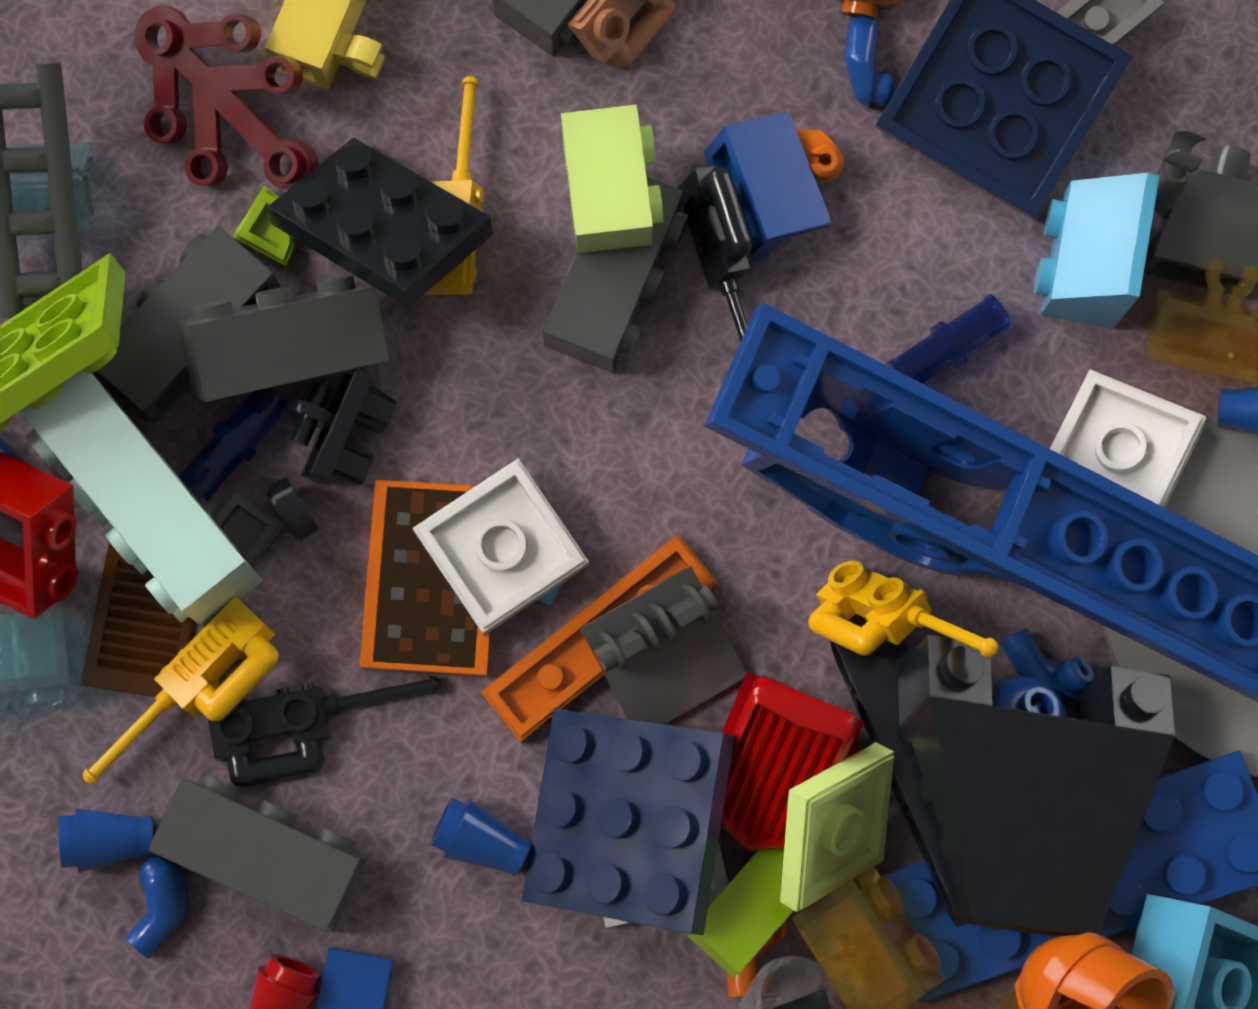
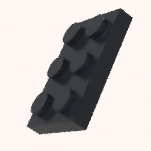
(380, 221)

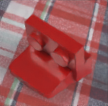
(778, 745)

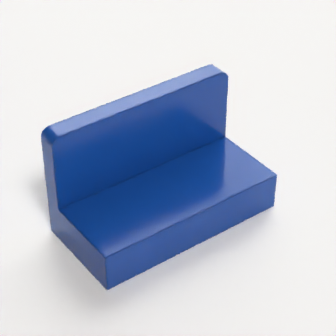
(770, 179)

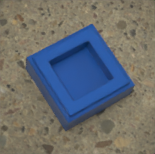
(354, 980)

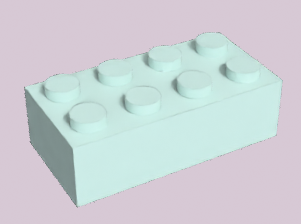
(151, 509)

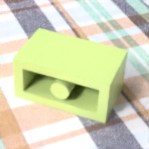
(609, 179)

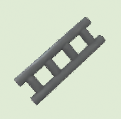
(56, 161)

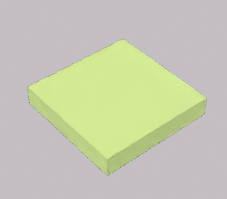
(836, 826)

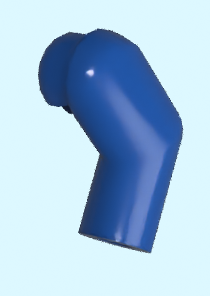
(165, 902)

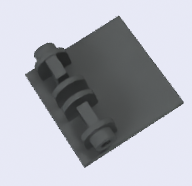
(665, 650)

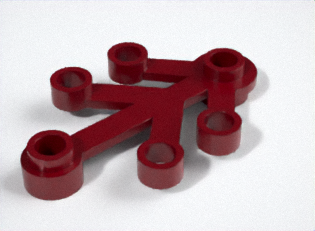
(216, 94)

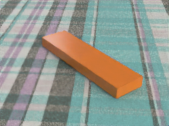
(564, 663)

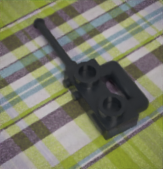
(719, 233)
(294, 713)

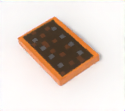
(410, 609)

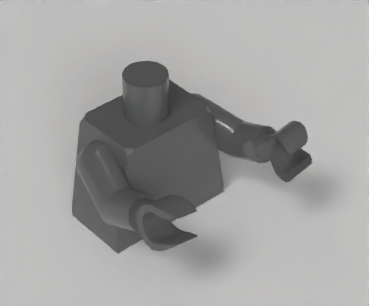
(1204, 215)

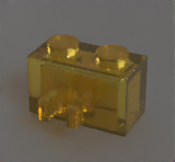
(1207, 332)
(870, 945)

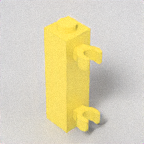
(322, 38)

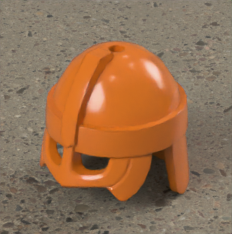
(1090, 974)

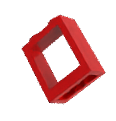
(46, 567)

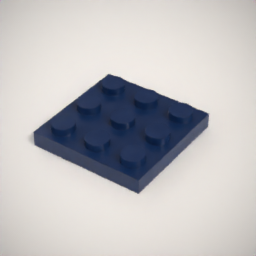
(1003, 96)
(629, 820)

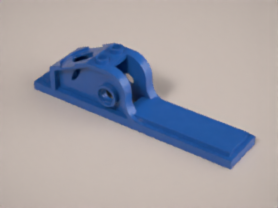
(1056, 527)

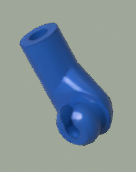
(860, 63)
(1063, 677)

